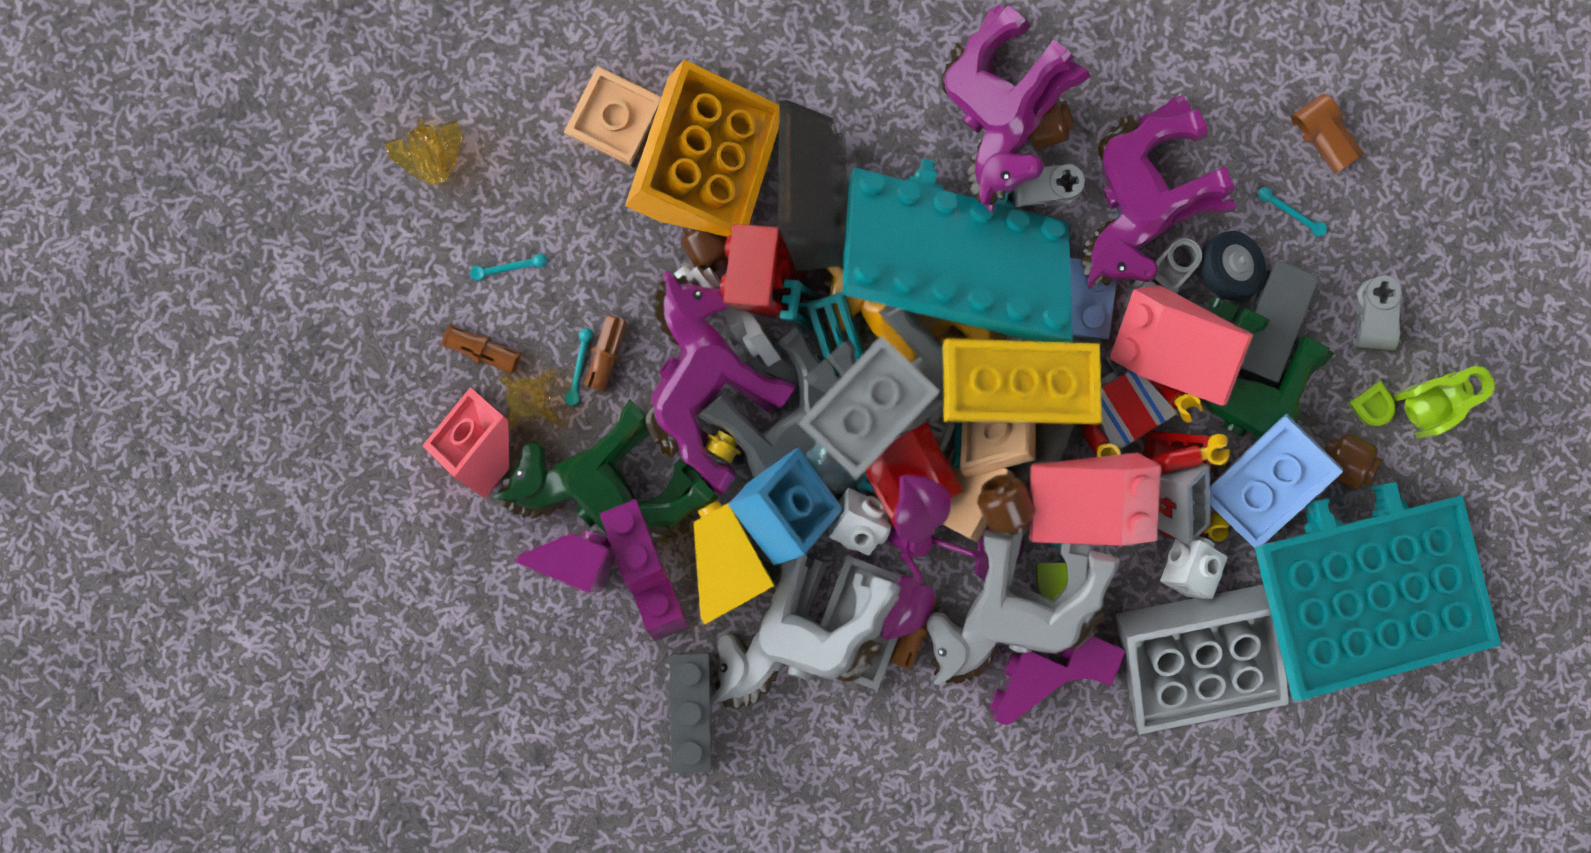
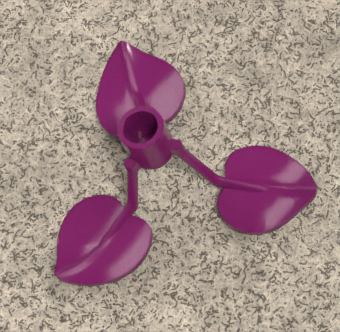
(920, 509)

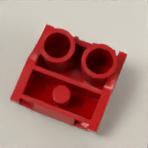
(912, 455)

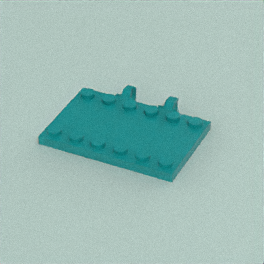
(955, 258)
(1376, 593)

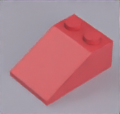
(1180, 344)
(1096, 500)

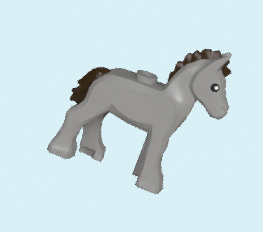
(1021, 616)
(795, 641)

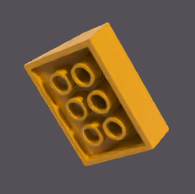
(704, 153)

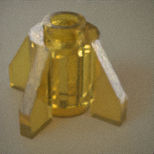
(428, 154)
(540, 402)

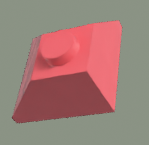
(472, 443)

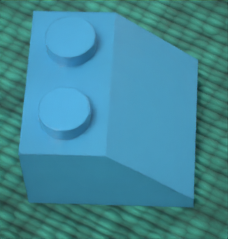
(786, 508)

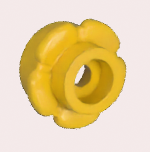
(722, 446)

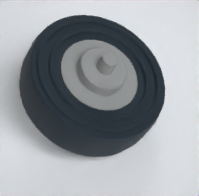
(1232, 265)

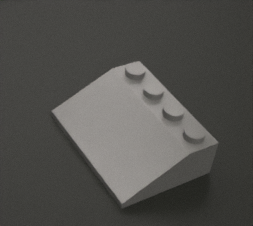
(1202, 659)

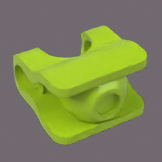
(1444, 401)

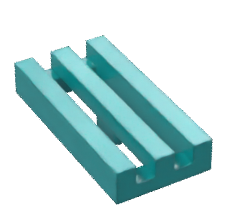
(798, 291)
(827, 303)

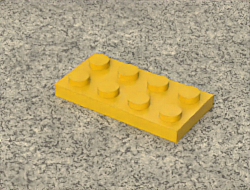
(1021, 382)

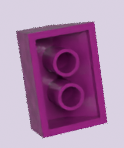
(573, 560)

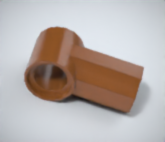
(1324, 128)

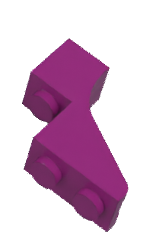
(644, 570)
(1036, 677)

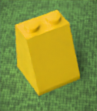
(726, 562)

